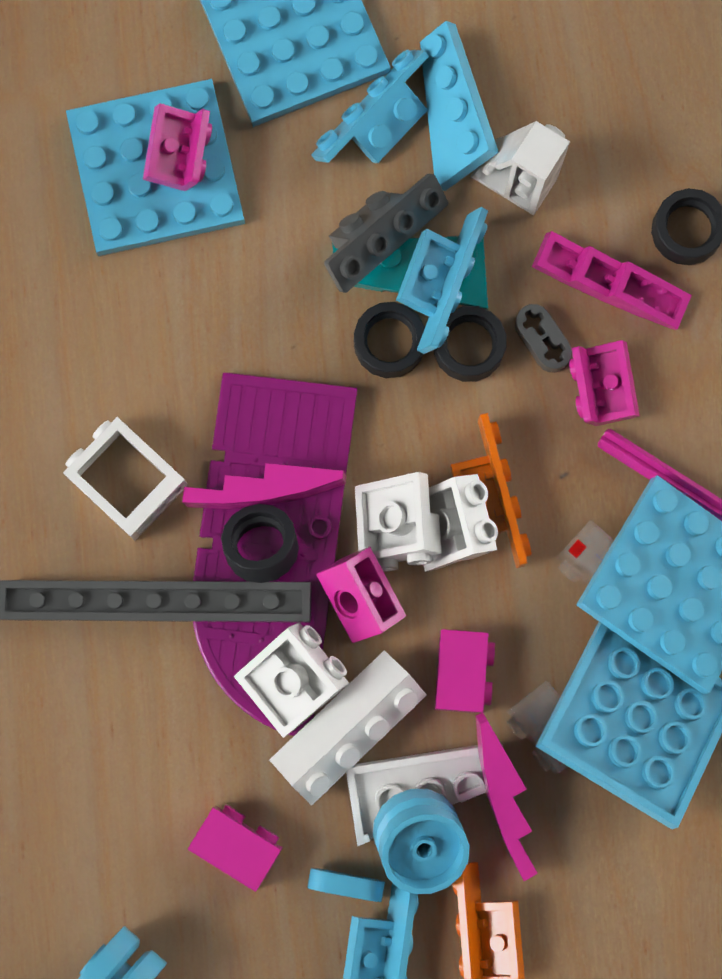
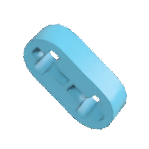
(346, 884)

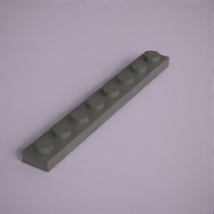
(155, 601)

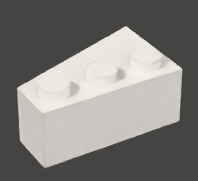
(525, 165)

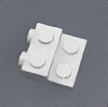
(463, 520)
(397, 521)
(292, 678)

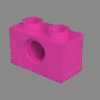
(361, 595)

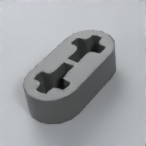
(550, 332)

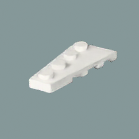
(449, 772)

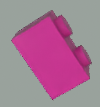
(463, 671)
(236, 847)

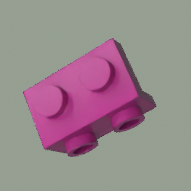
(177, 147)
(604, 383)

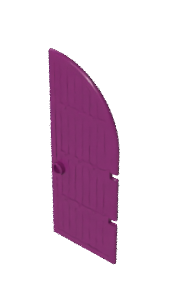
(281, 425)

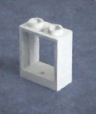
(152, 505)

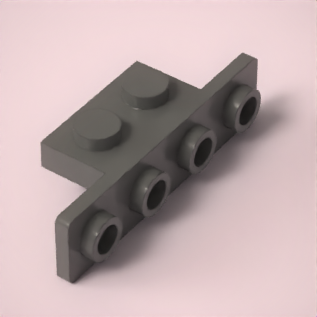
(381, 229)

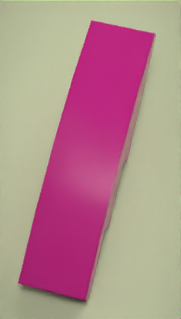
(612, 281)
(279, 485)
(501, 786)

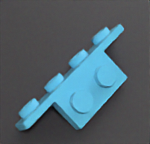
(381, 116)
(437, 275)
(380, 945)

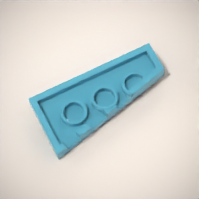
(456, 115)

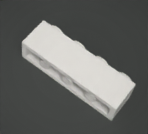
(347, 727)

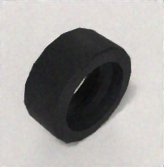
(691, 198)
(382, 311)
(493, 325)
(254, 517)

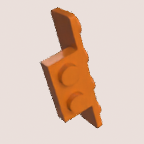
(494, 474)
(487, 932)

